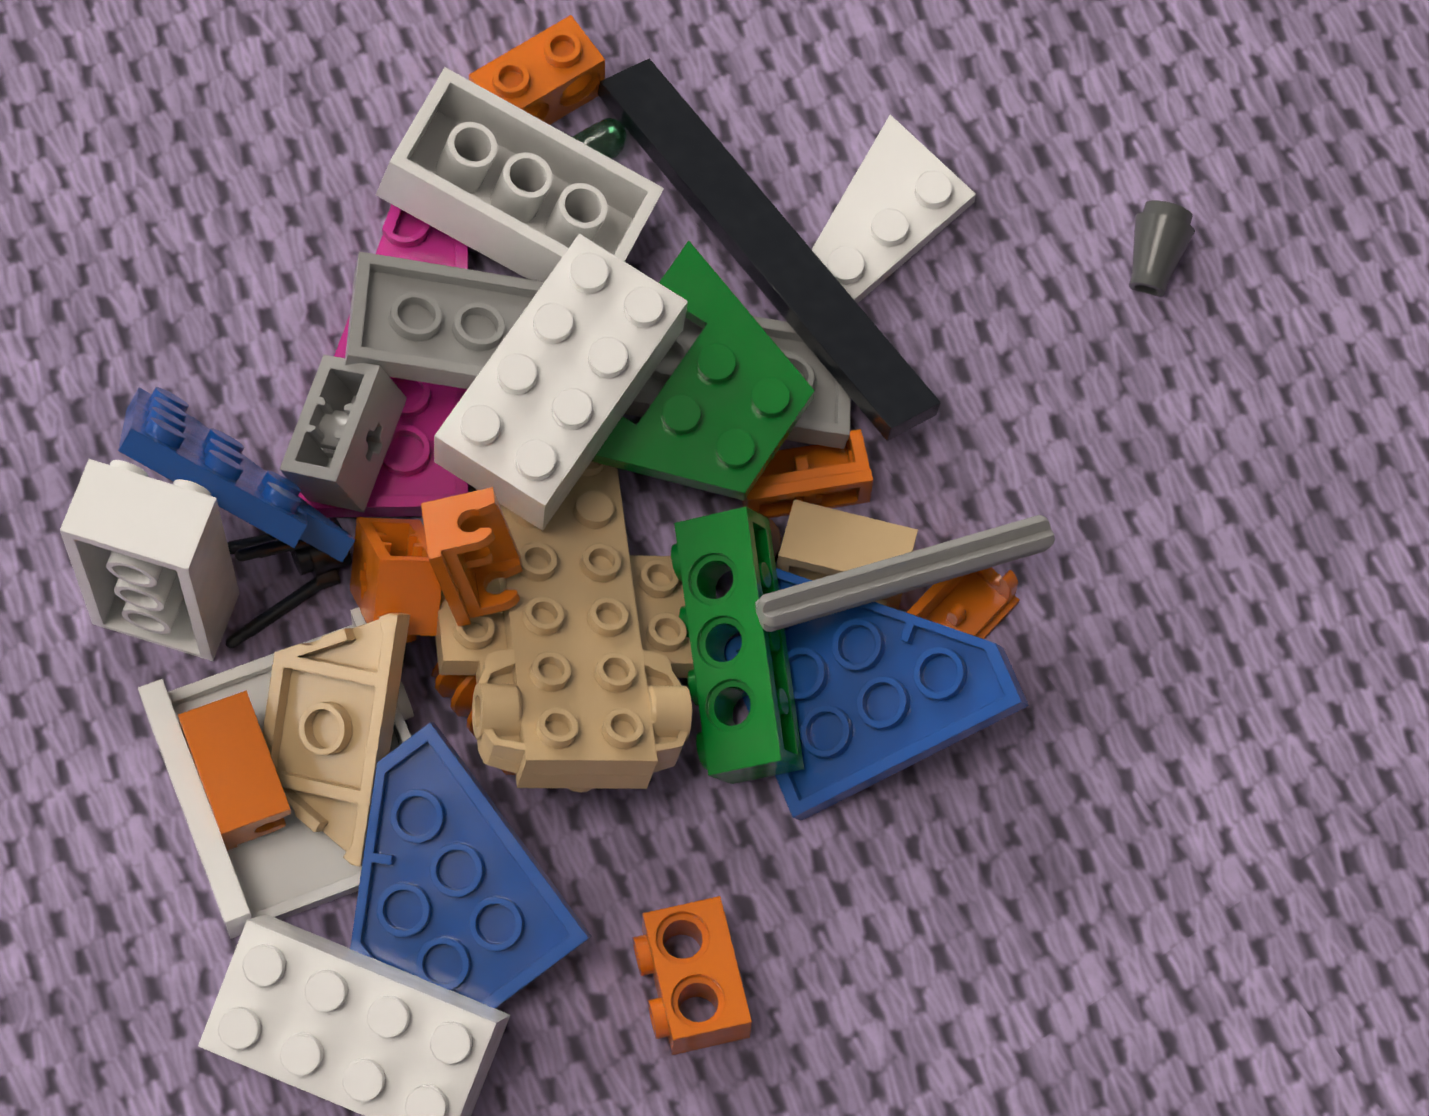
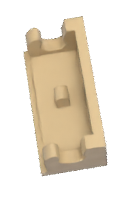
(832, 541)

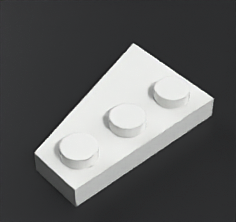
(889, 211)

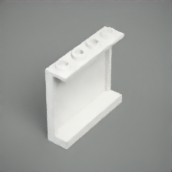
(274, 872)

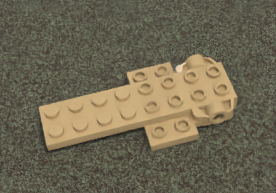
(588, 661)

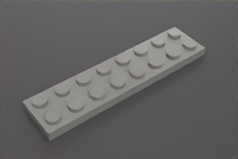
(449, 320)

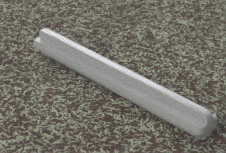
(904, 573)

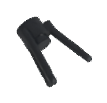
(306, 560)

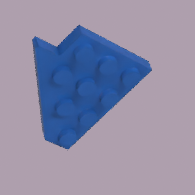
(182, 448)
(882, 695)
(452, 882)

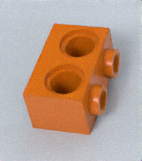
(547, 72)
(707, 974)

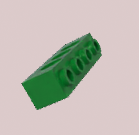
(769, 736)

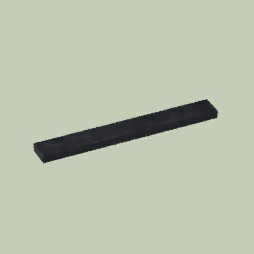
(769, 250)

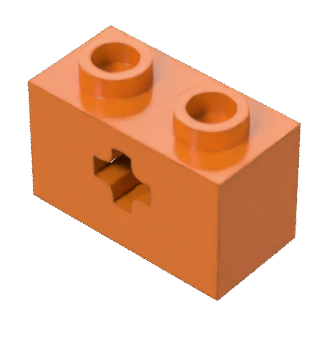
(395, 574)

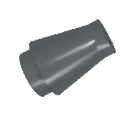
(1159, 243)

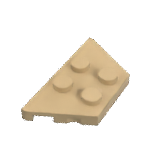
(333, 722)

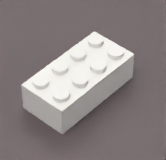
(511, 181)
(560, 381)
(151, 557)
(350, 1026)

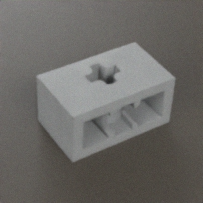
(343, 433)

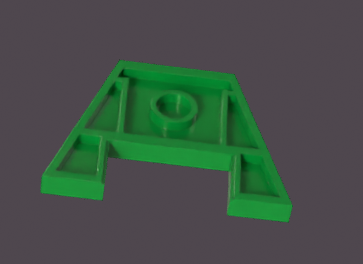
(723, 403)

